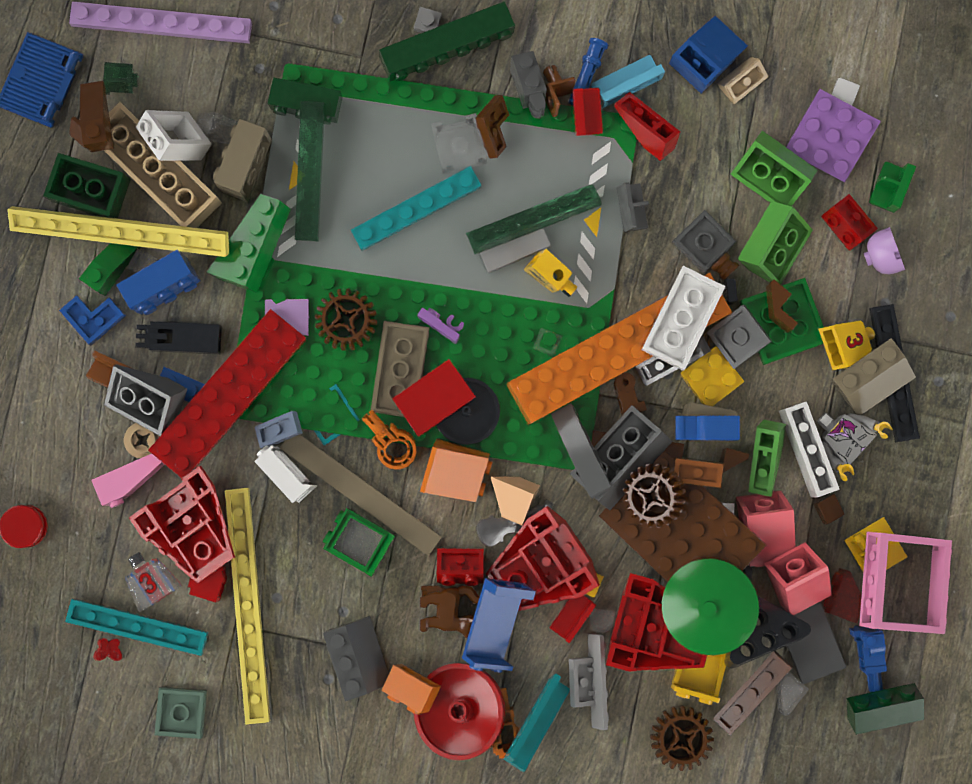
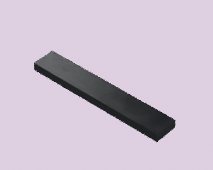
(900, 402)

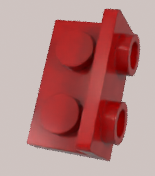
(849, 222)
(460, 566)

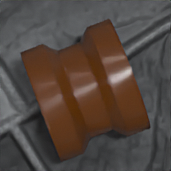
(724, 266)

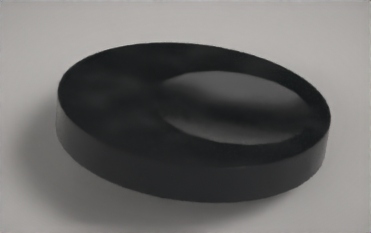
(475, 419)

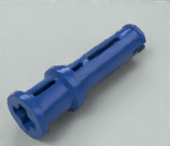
(591, 62)

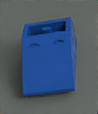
(707, 54)

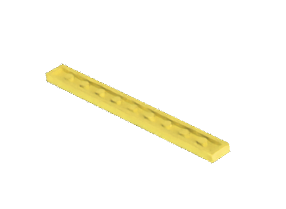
(119, 231)
(247, 606)

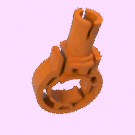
(393, 434)

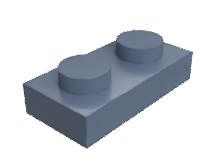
(278, 429)

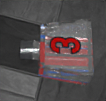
(149, 581)

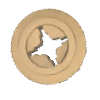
(131, 440)

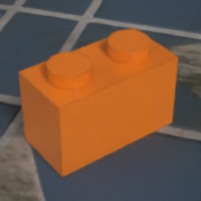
(411, 689)

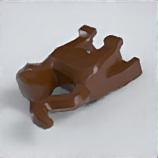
(447, 608)

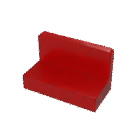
(587, 111)
(572, 617)

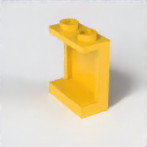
(701, 682)

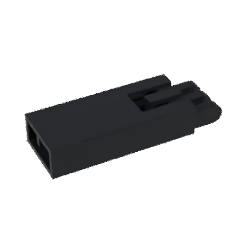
(185, 339)

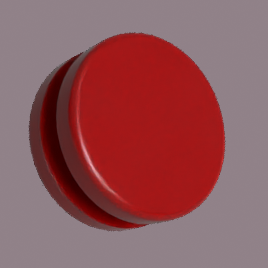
(23, 526)

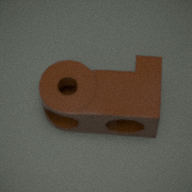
(625, 393)

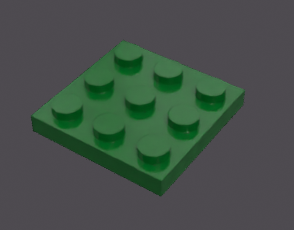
(799, 307)

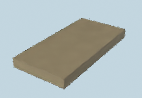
(399, 364)

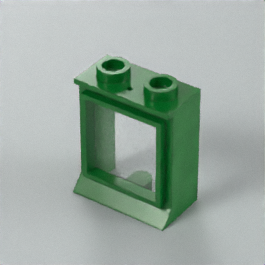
(358, 541)

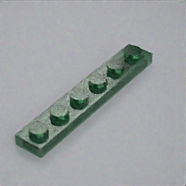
(309, 170)
(533, 219)

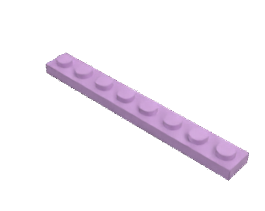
(160, 22)

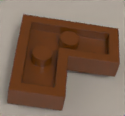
(489, 124)

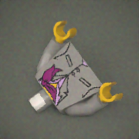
(848, 438)

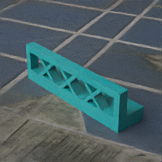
(537, 723)

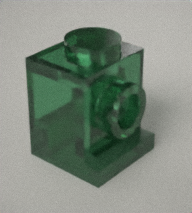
(119, 77)

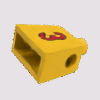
(846, 343)

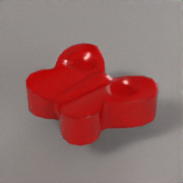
(108, 649)

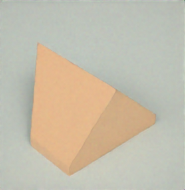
(514, 497)

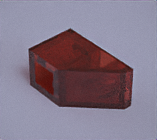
(845, 597)

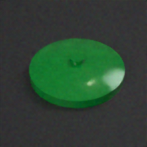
(710, 606)

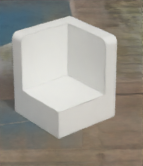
(845, 90)

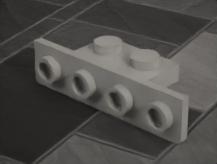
(588, 681)

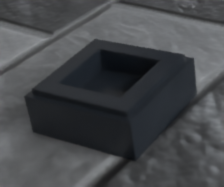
(730, 291)

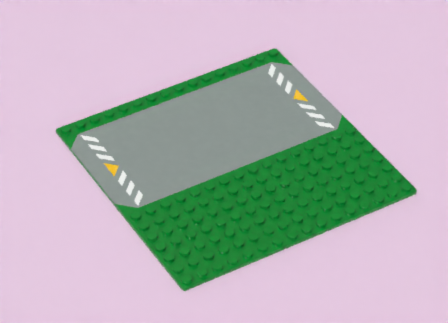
(388, 154)

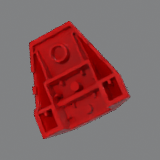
(188, 526)
(547, 559)
(640, 634)

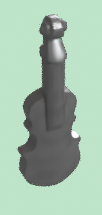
(493, 530)

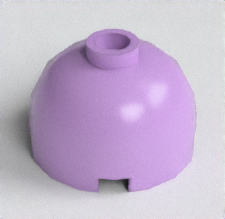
(884, 253)

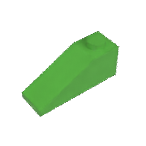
(766, 457)

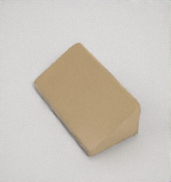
(743, 79)

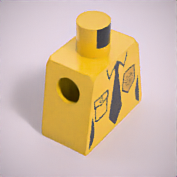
(542, 270)

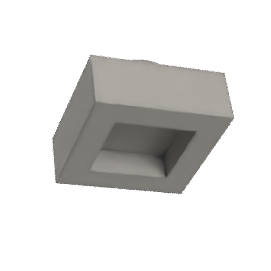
(427, 20)

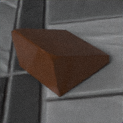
(75, 130)
(828, 509)

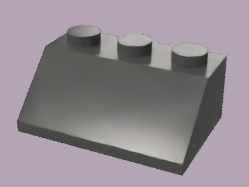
(357, 657)

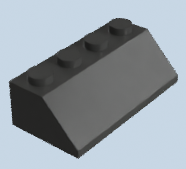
(624, 448)

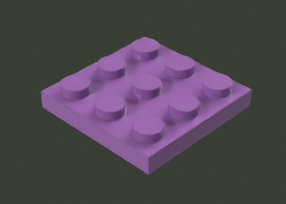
(832, 135)

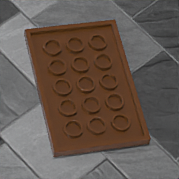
(699, 532)

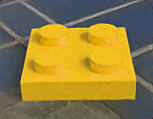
(711, 377)

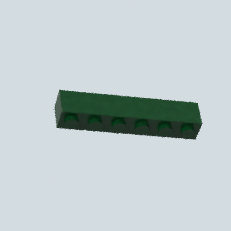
(447, 41)

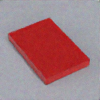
(434, 398)

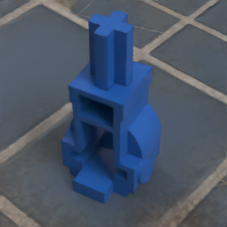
(871, 654)

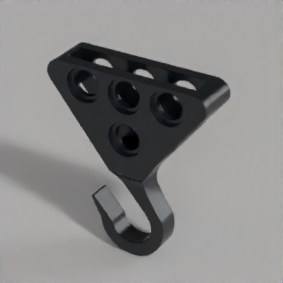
(771, 626)

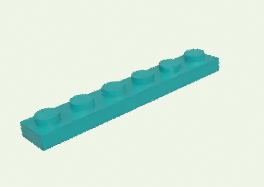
(416, 208)
(137, 627)

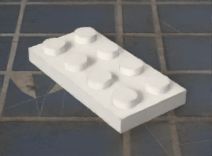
(683, 318)

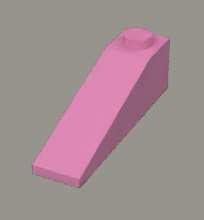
(125, 480)

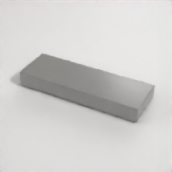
(514, 250)

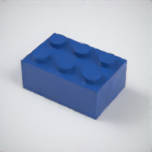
(159, 283)

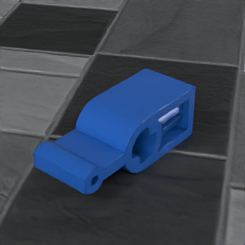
(707, 428)

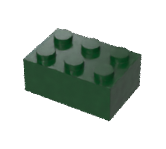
(86, 187)

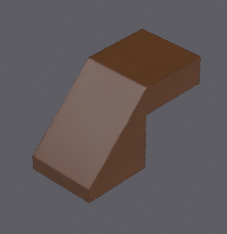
(776, 297)
(732, 458)

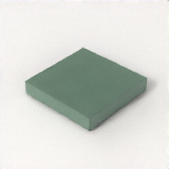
(180, 712)

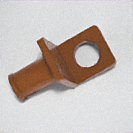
(556, 87)

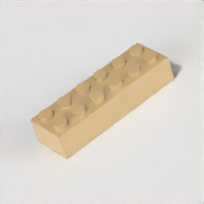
(165, 181)

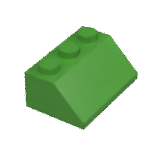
(774, 171)
(775, 242)

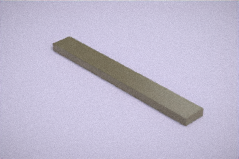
(361, 493)

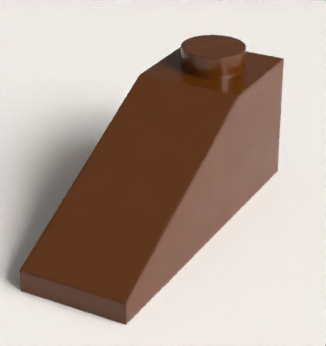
(95, 117)

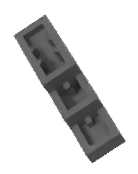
(581, 451)

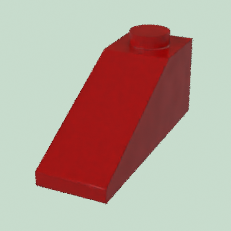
(649, 128)

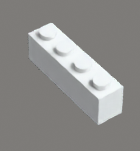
(809, 450)

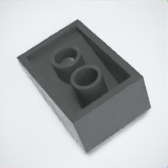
(144, 398)

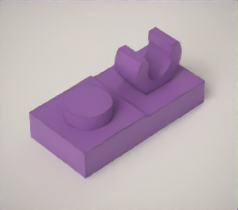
(432, 319)

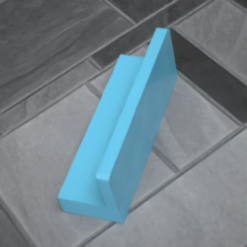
(628, 79)

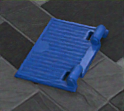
(39, 79)

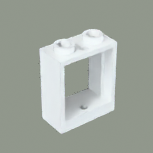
(191, 142)

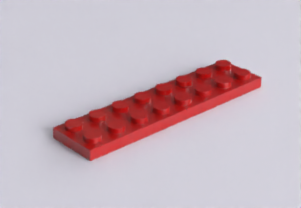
(227, 394)

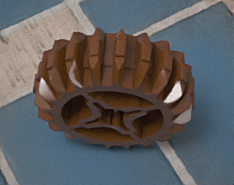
(336, 324)
(671, 502)
(693, 755)

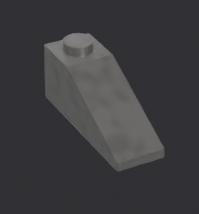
(654, 368)

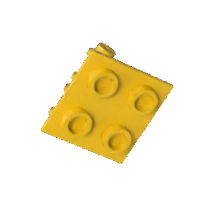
(857, 544)

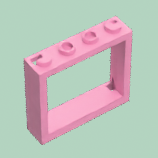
(875, 576)

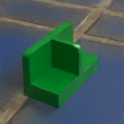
(892, 186)

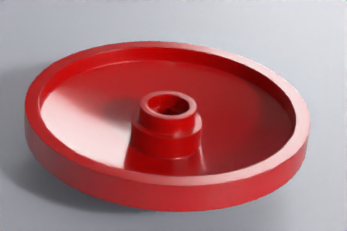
(464, 714)

